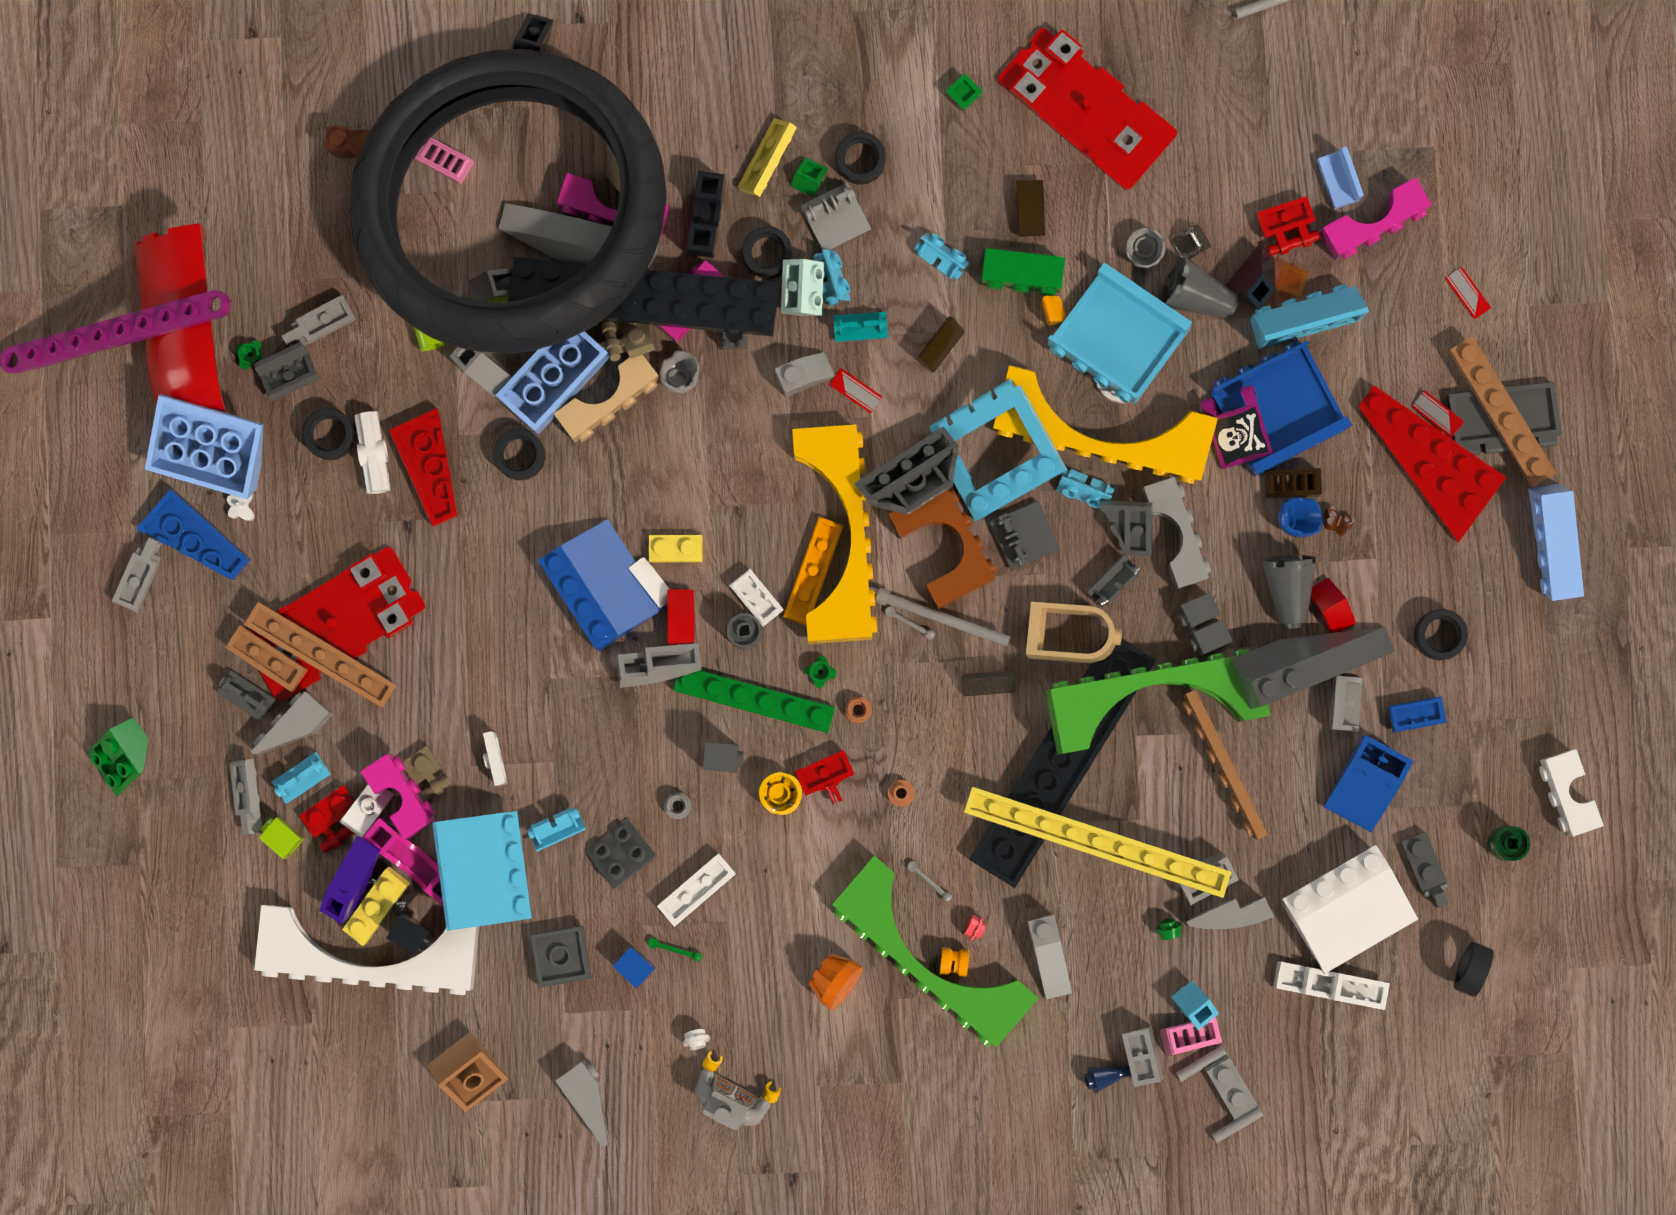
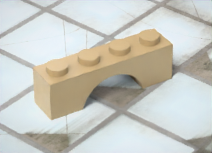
(581, 418)

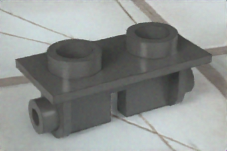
(1106, 588)
(245, 695)

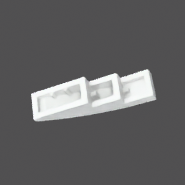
(1331, 985)

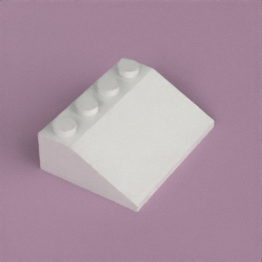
(1349, 909)

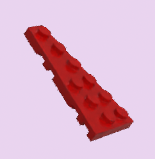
(1444, 471)

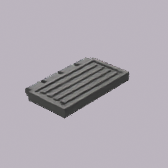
(1534, 402)

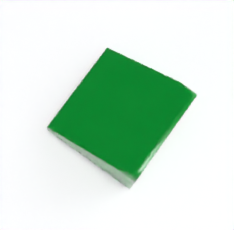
(809, 177)

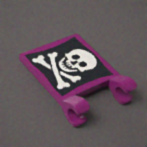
(1239, 433)

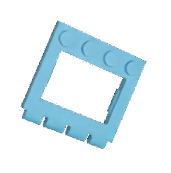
(1020, 479)

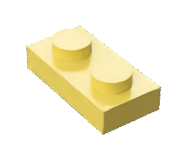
(675, 548)

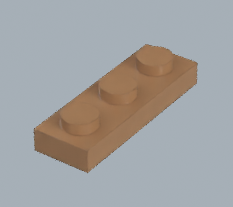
(266, 658)

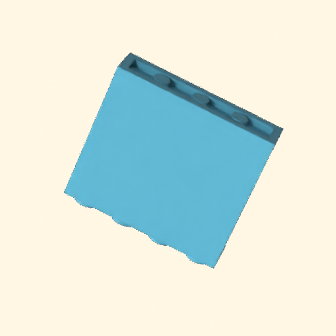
(1119, 334)

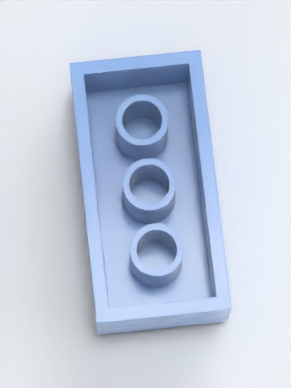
(552, 379)

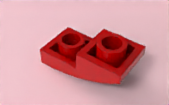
(680, 617)

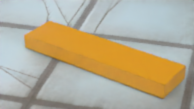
(813, 570)

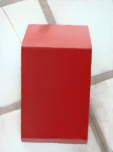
(1332, 606)

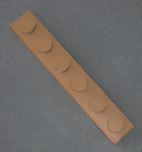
(1502, 412)
(320, 654)
(1228, 775)

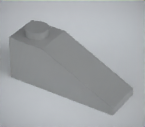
(1049, 956)
(585, 1095)

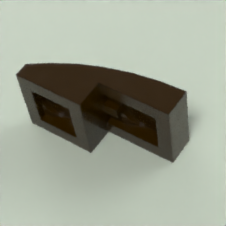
(1030, 208)

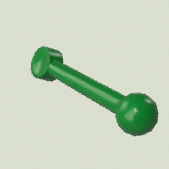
(654, 943)

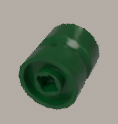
(1508, 843)

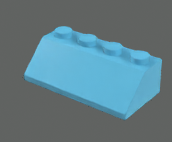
(1308, 316)

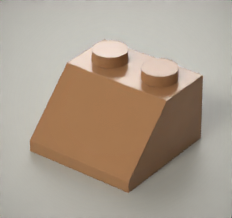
(467, 1072)

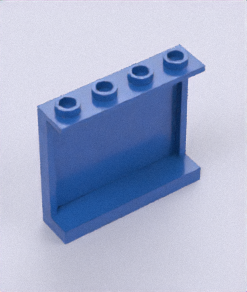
(1292, 402)

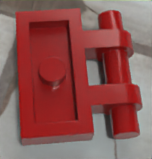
(1285, 218)
(326, 814)

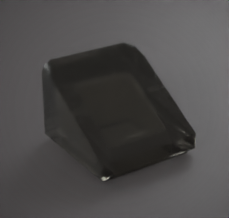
(1191, 242)

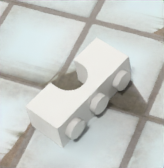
(1559, 773)

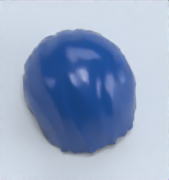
(1300, 517)

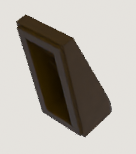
(1316, 489)

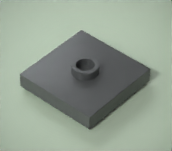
(560, 956)

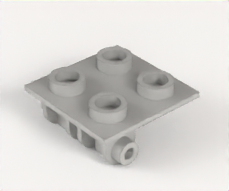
(836, 217)

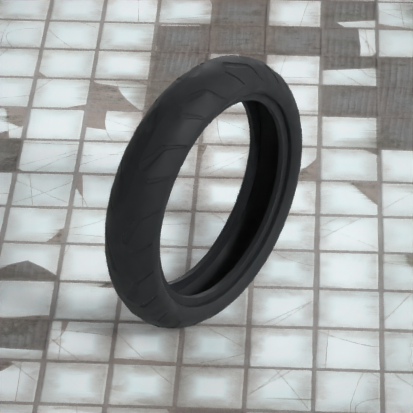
(463, 87)

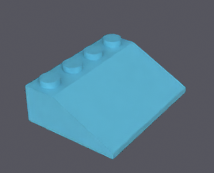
(481, 870)

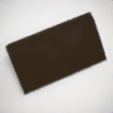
(941, 344)

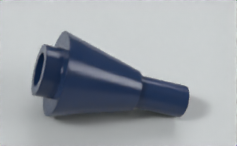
(1102, 1077)

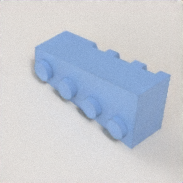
(1557, 541)

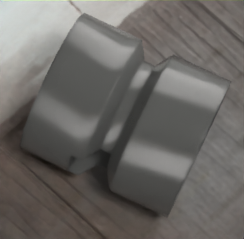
(744, 631)

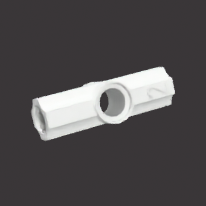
(372, 452)

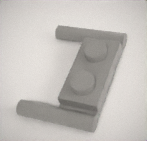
(1230, 1088)

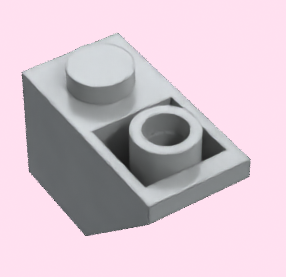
(482, 369)

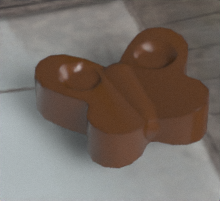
(1337, 522)

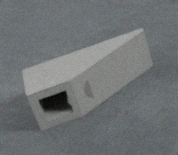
(300, 721)

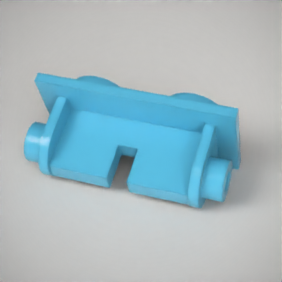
(935, 248)
(836, 287)
(1073, 486)
(300, 778)
(566, 825)

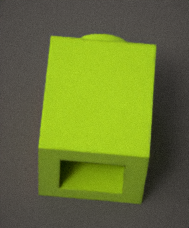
(281, 837)

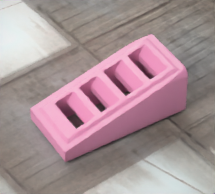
(461, 172)
(1169, 1042)

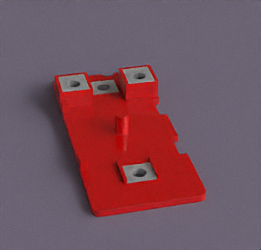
(1087, 107)
(352, 612)

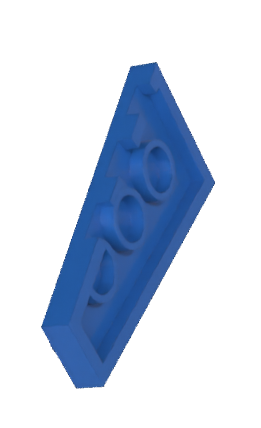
(189, 532)

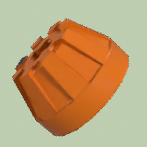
(835, 980)

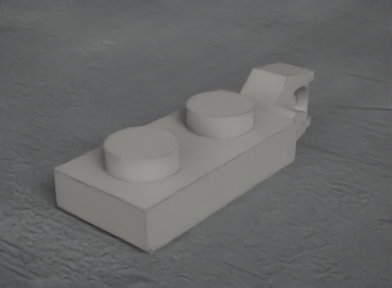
(320, 322)
(138, 576)
(246, 795)

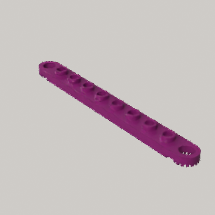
(115, 332)

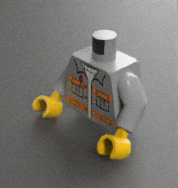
(729, 1102)

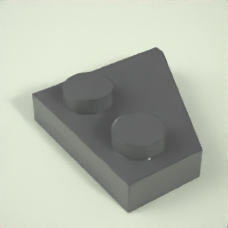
(1131, 525)

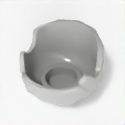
(1145, 247)
(680, 372)

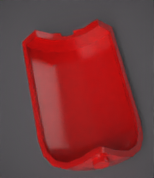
(183, 360)

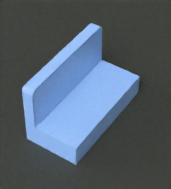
(1340, 178)

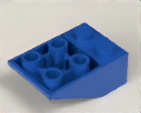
(1368, 783)

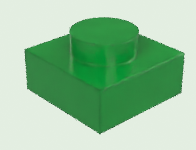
(964, 92)

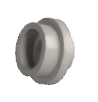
(668, 805)

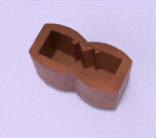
(344, 142)

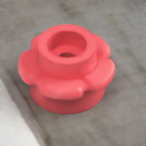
(974, 927)

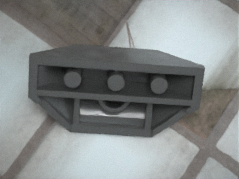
(913, 475)

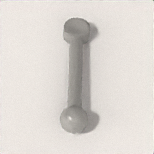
(890, 612)
(913, 867)

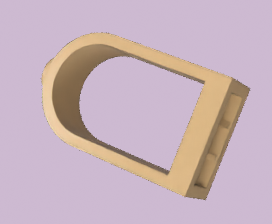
(1036, 633)

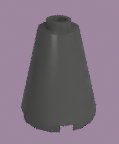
(1197, 291)
(1290, 586)

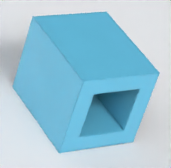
(1195, 1005)

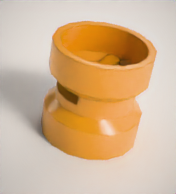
(960, 960)

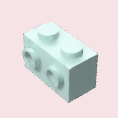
(802, 287)

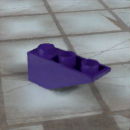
(350, 881)

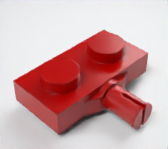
(825, 775)

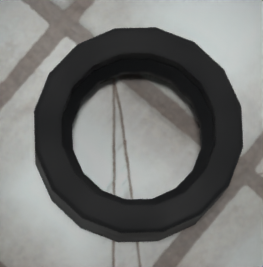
(872, 141)
(754, 236)
(308, 434)
(500, 447)
(1461, 631)
(1473, 969)

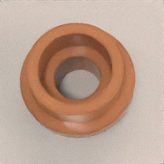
(858, 701)
(892, 793)

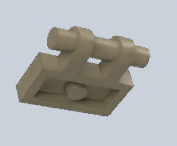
(636, 340)
(422, 767)

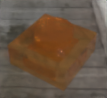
(1291, 280)

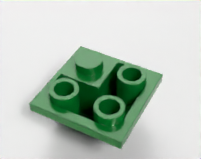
(120, 755)

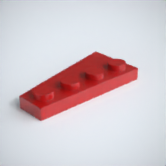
(426, 460)

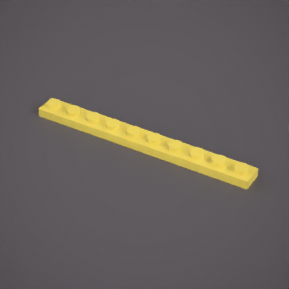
(1098, 842)

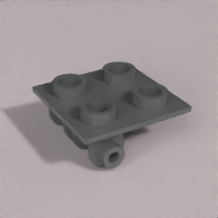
(1024, 535)
(620, 854)

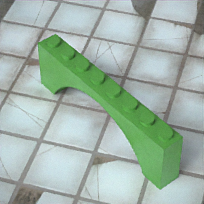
(1080, 707)
(988, 1010)

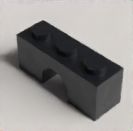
(706, 215)

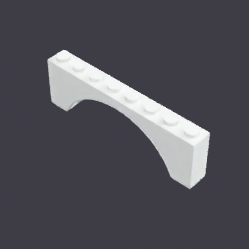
(287, 948)

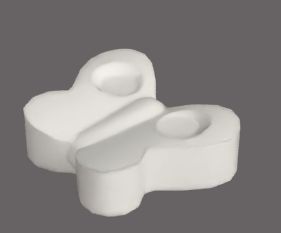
(240, 508)

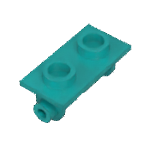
(860, 326)

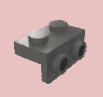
(286, 371)

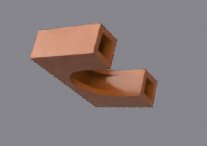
(973, 569)

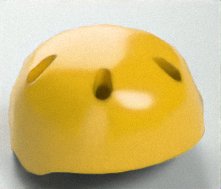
(780, 793)

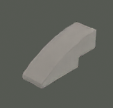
(657, 664)
(1230, 915)

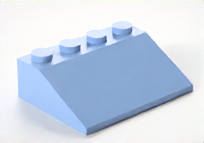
(205, 447)

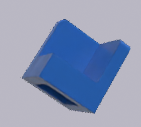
(634, 967)

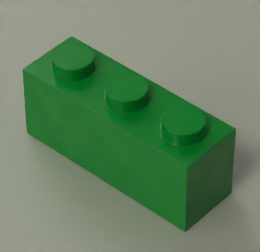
(1022, 271)

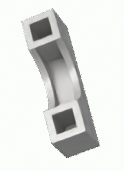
(1188, 565)

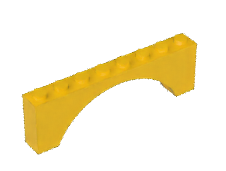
(1176, 451)
(847, 611)

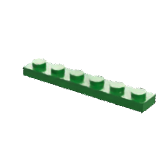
(756, 700)

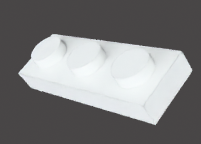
(696, 890)

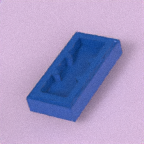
(1416, 714)

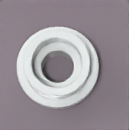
(696, 1039)

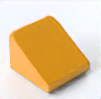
(1053, 310)

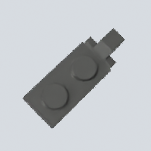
(1425, 867)

